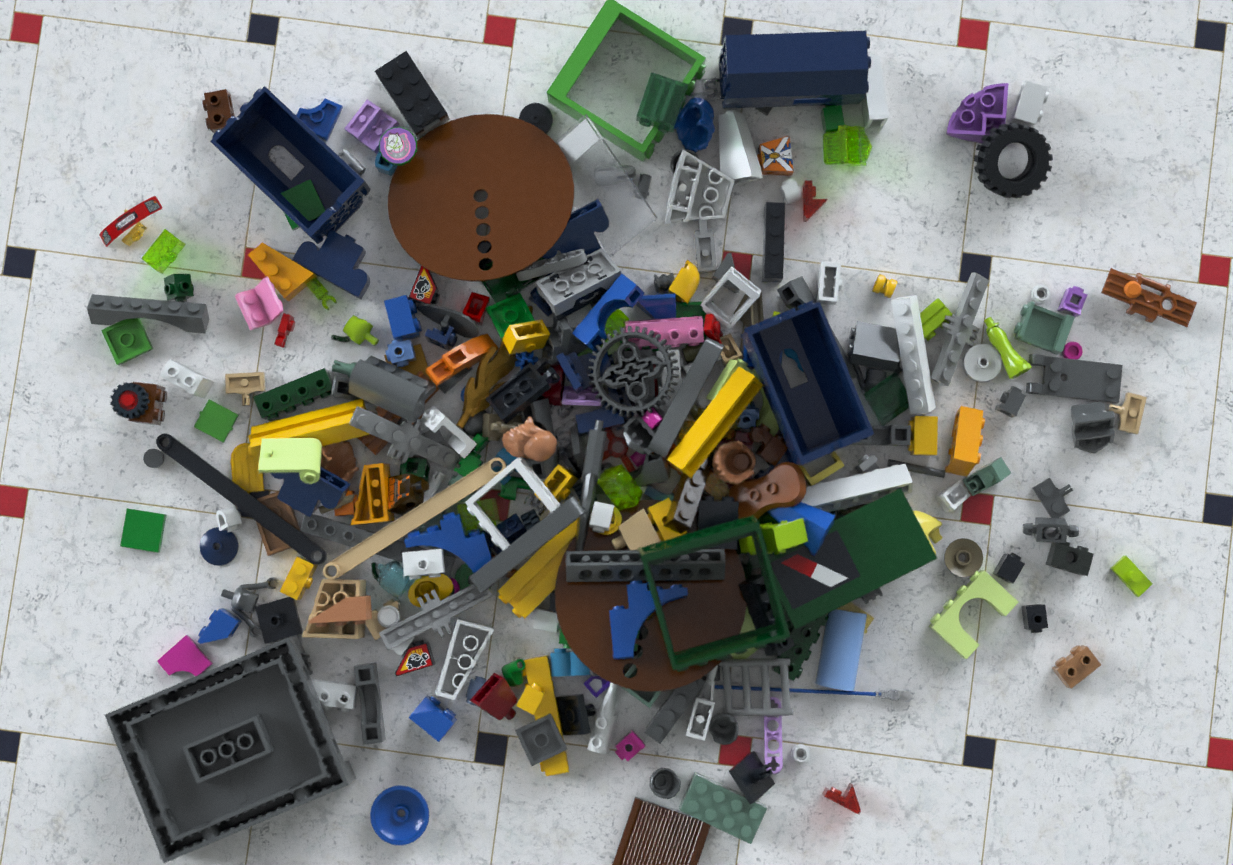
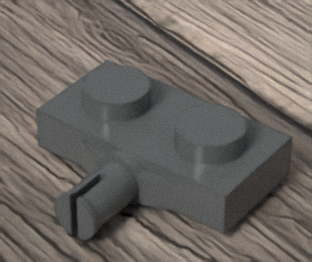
(1052, 498)

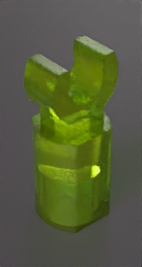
(320, 292)

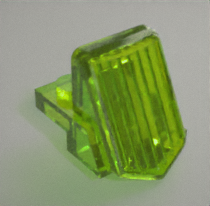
(846, 146)

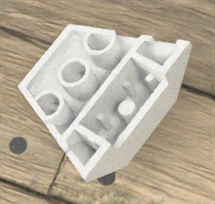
(697, 191)

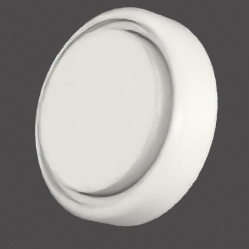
(388, 616)

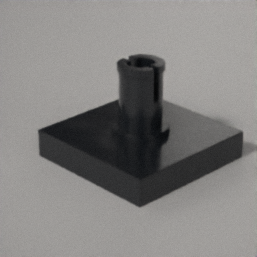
(279, 619)
(574, 714)
(752, 777)

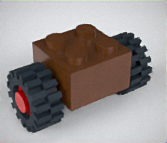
(140, 402)

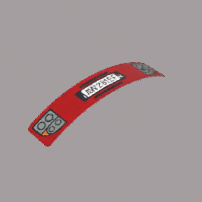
(129, 219)

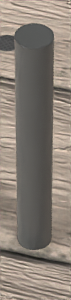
(919, 469)

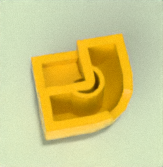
(685, 283)

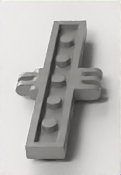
(960, 329)
(404, 438)
(435, 615)

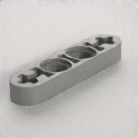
(553, 264)

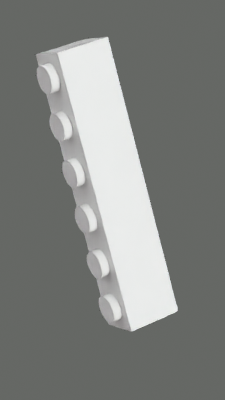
(913, 354)
(858, 489)

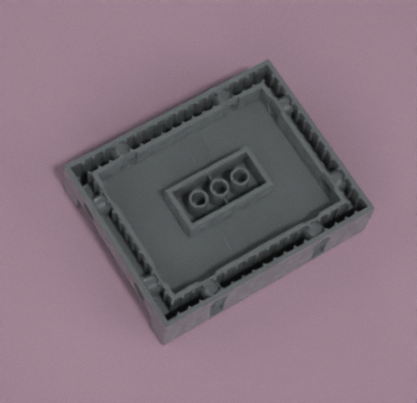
(229, 749)

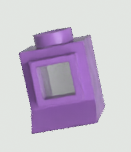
(1073, 301)

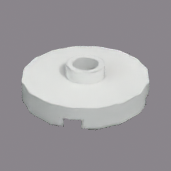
(972, 362)

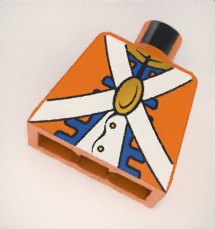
(776, 157)

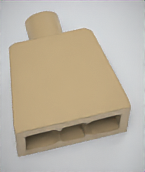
(636, 532)

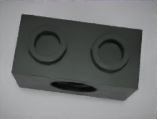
(1080, 563)

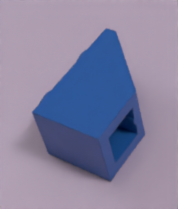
(222, 626)

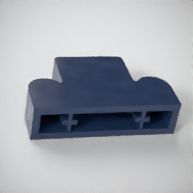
(581, 229)
(336, 262)
(307, 497)

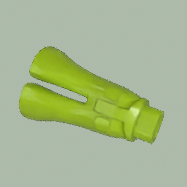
(1012, 361)

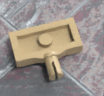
(245, 384)
(1130, 412)

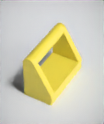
(825, 472)

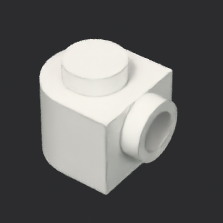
(791, 191)
(228, 519)

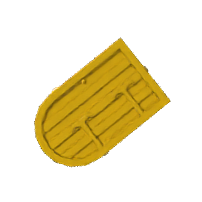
(245, 470)

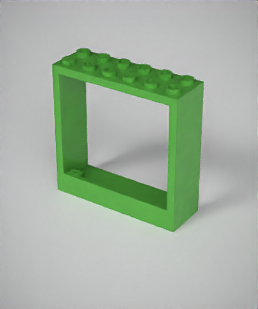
(585, 50)

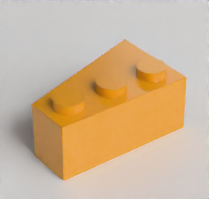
(284, 273)
(965, 441)
(373, 496)

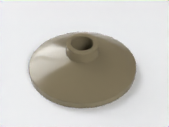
(973, 557)

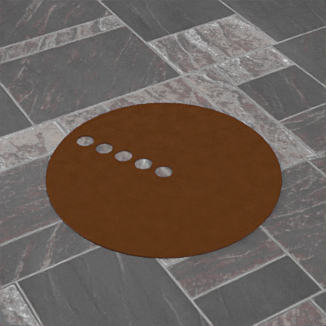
(526, 200)
(707, 614)

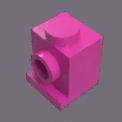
(633, 739)

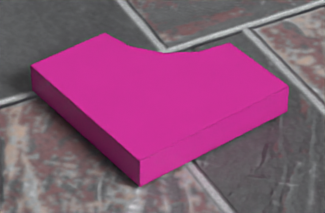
(185, 657)

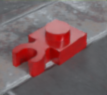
(286, 326)
(712, 328)

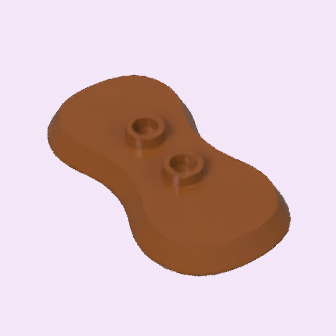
(779, 488)

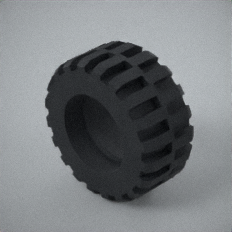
(1035, 169)

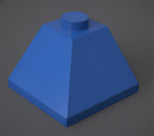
(658, 306)

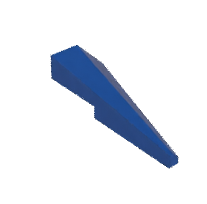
(816, 522)

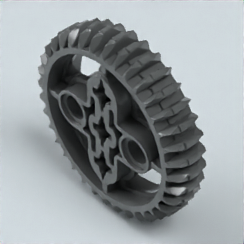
(598, 381)

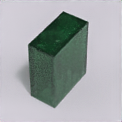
(662, 103)

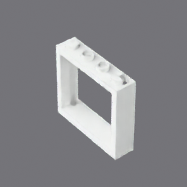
(532, 480)

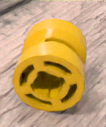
(889, 286)

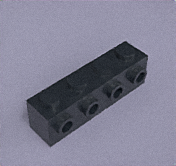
(759, 608)

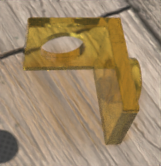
(135, 234)

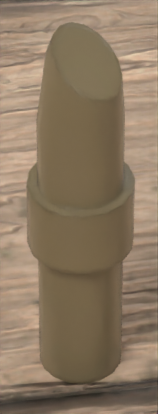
(347, 499)

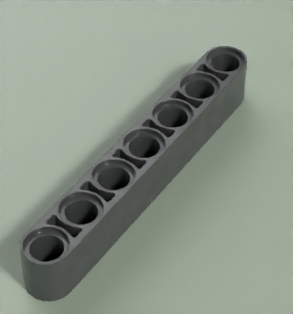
(685, 397)
(527, 544)

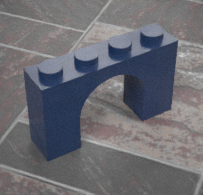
(611, 421)

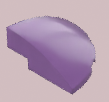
(979, 113)

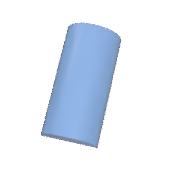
(841, 649)

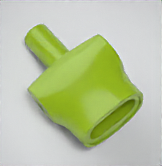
(359, 330)

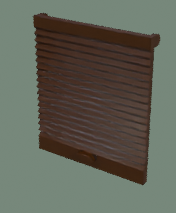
(660, 837)

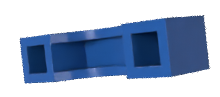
(621, 294)

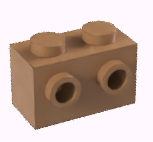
(1076, 666)

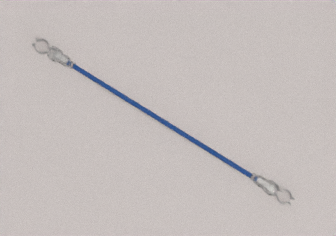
(891, 694)

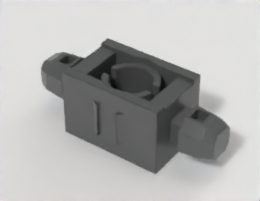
(1043, 524)

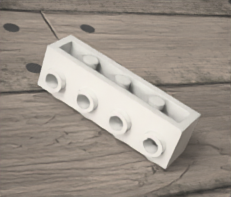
(336, 694)

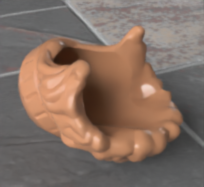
(530, 442)
(339, 460)
(733, 462)

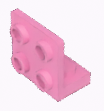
(260, 304)

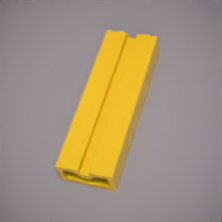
(326, 424)
(538, 575)

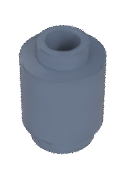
(474, 686)

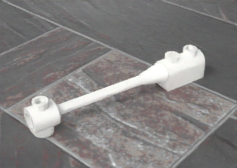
(702, 709)
(604, 723)

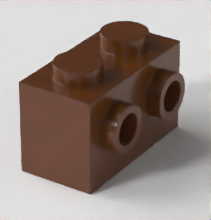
(219, 109)

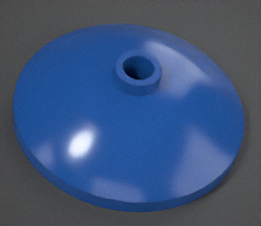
(396, 828)

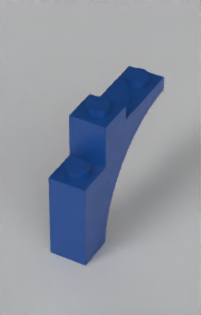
(451, 536)
(627, 622)

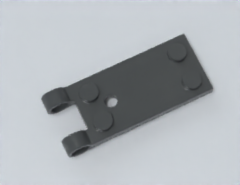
(1084, 379)

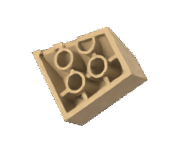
(329, 594)

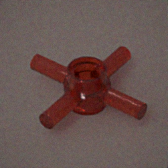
(622, 455)

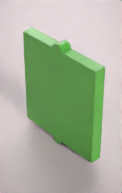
(216, 420)

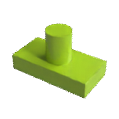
(1131, 576)

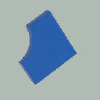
(321, 118)

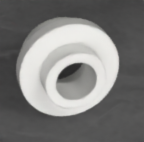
(1046, 294)
(804, 758)

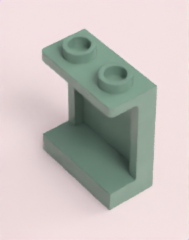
(1043, 328)

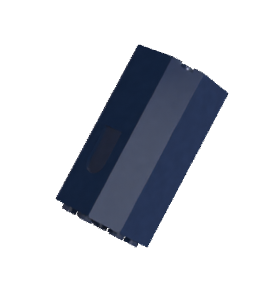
(794, 69)
(270, 123)
(826, 408)

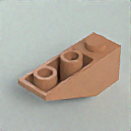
(349, 609)

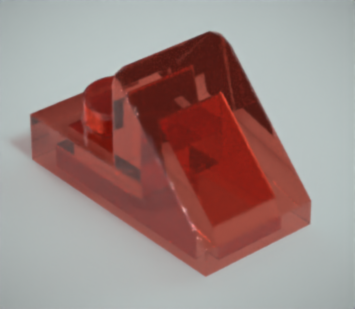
(810, 205)
(848, 799)

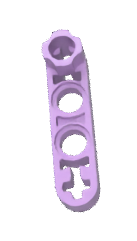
(773, 735)

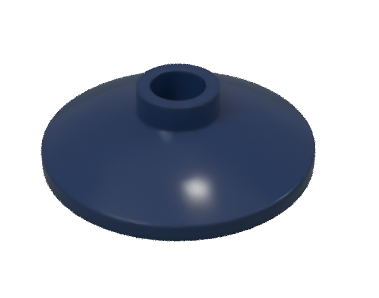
(228, 546)

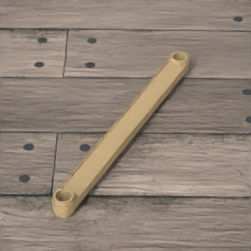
(413, 519)

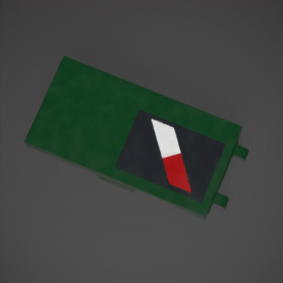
(855, 559)

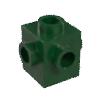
(178, 287)

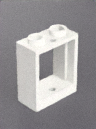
(744, 285)
(186, 379)

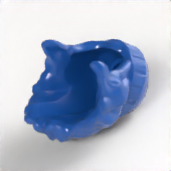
(695, 124)

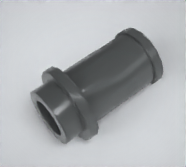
(643, 184)

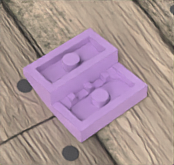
(370, 125)
(585, 397)

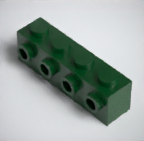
(293, 394)
(803, 639)

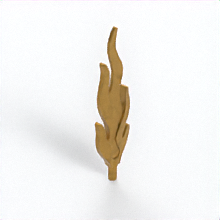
(486, 376)

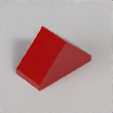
(476, 307)

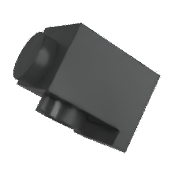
(1011, 402)

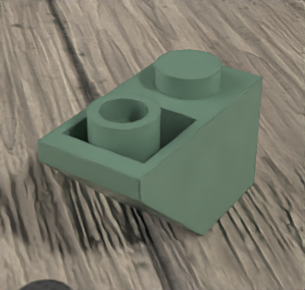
(987, 476)

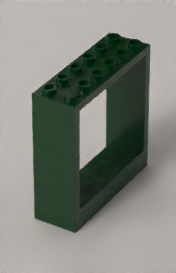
(704, 539)

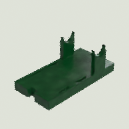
(506, 286)

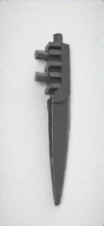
(590, 476)

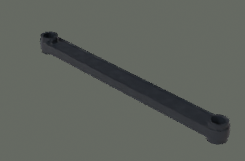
(241, 498)

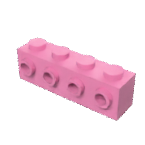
(674, 330)

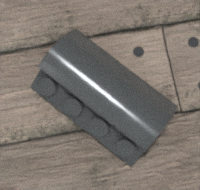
(390, 388)

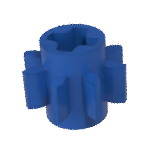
(525, 356)

